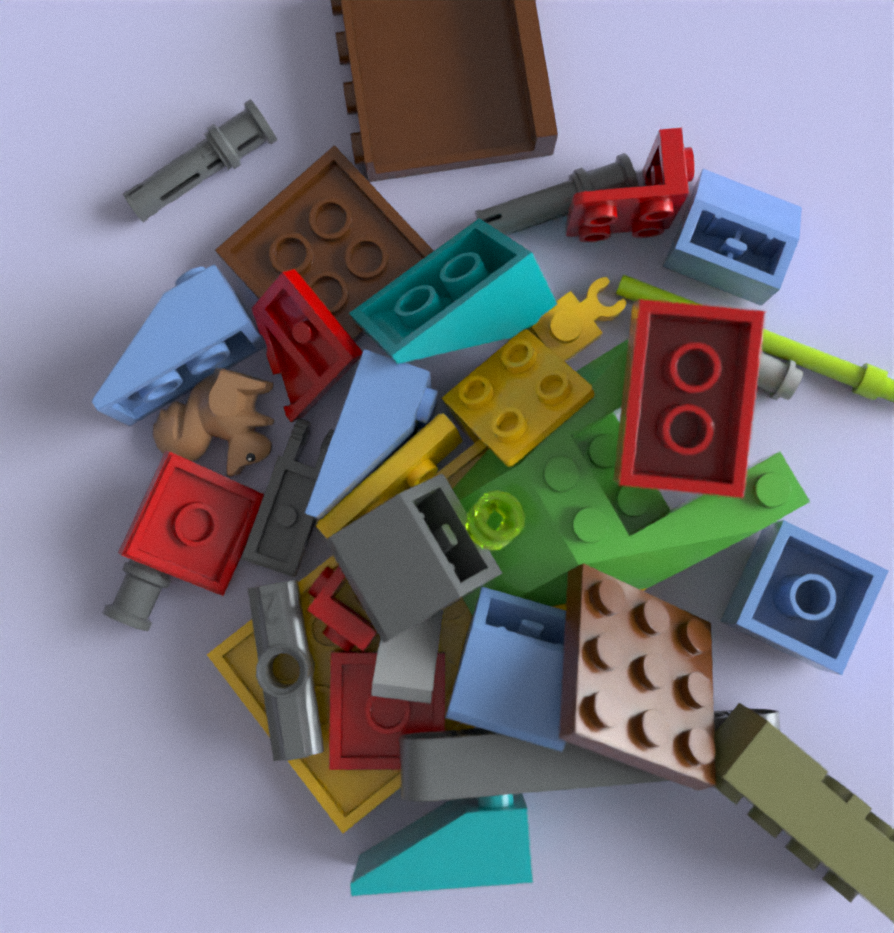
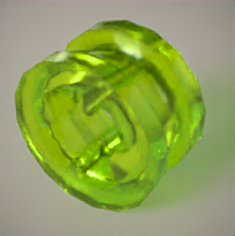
(509, 527)

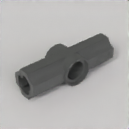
(289, 707)

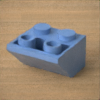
(735, 238)
(512, 669)

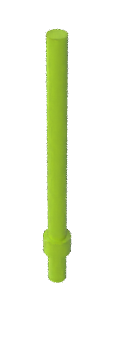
(865, 380)

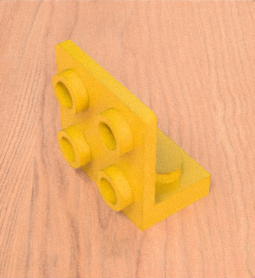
(517, 397)

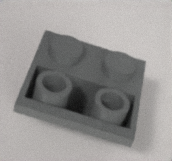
(412, 557)

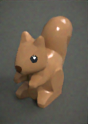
(220, 408)

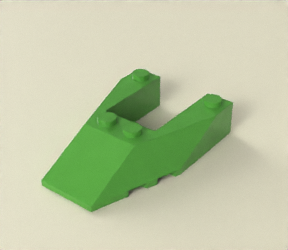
(587, 518)

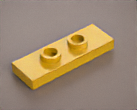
(403, 470)

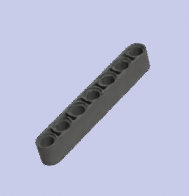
(494, 764)

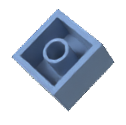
(804, 596)

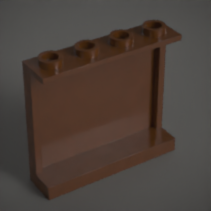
(444, 84)

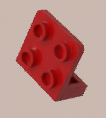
(638, 209)

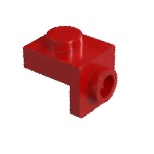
(344, 624)

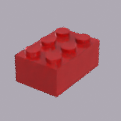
(689, 397)

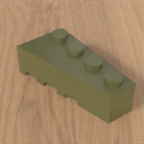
(814, 809)

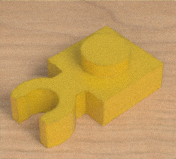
(572, 324)

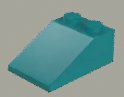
(458, 297)
(451, 848)

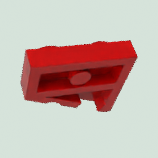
(302, 342)

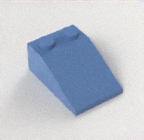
(180, 344)
(378, 418)

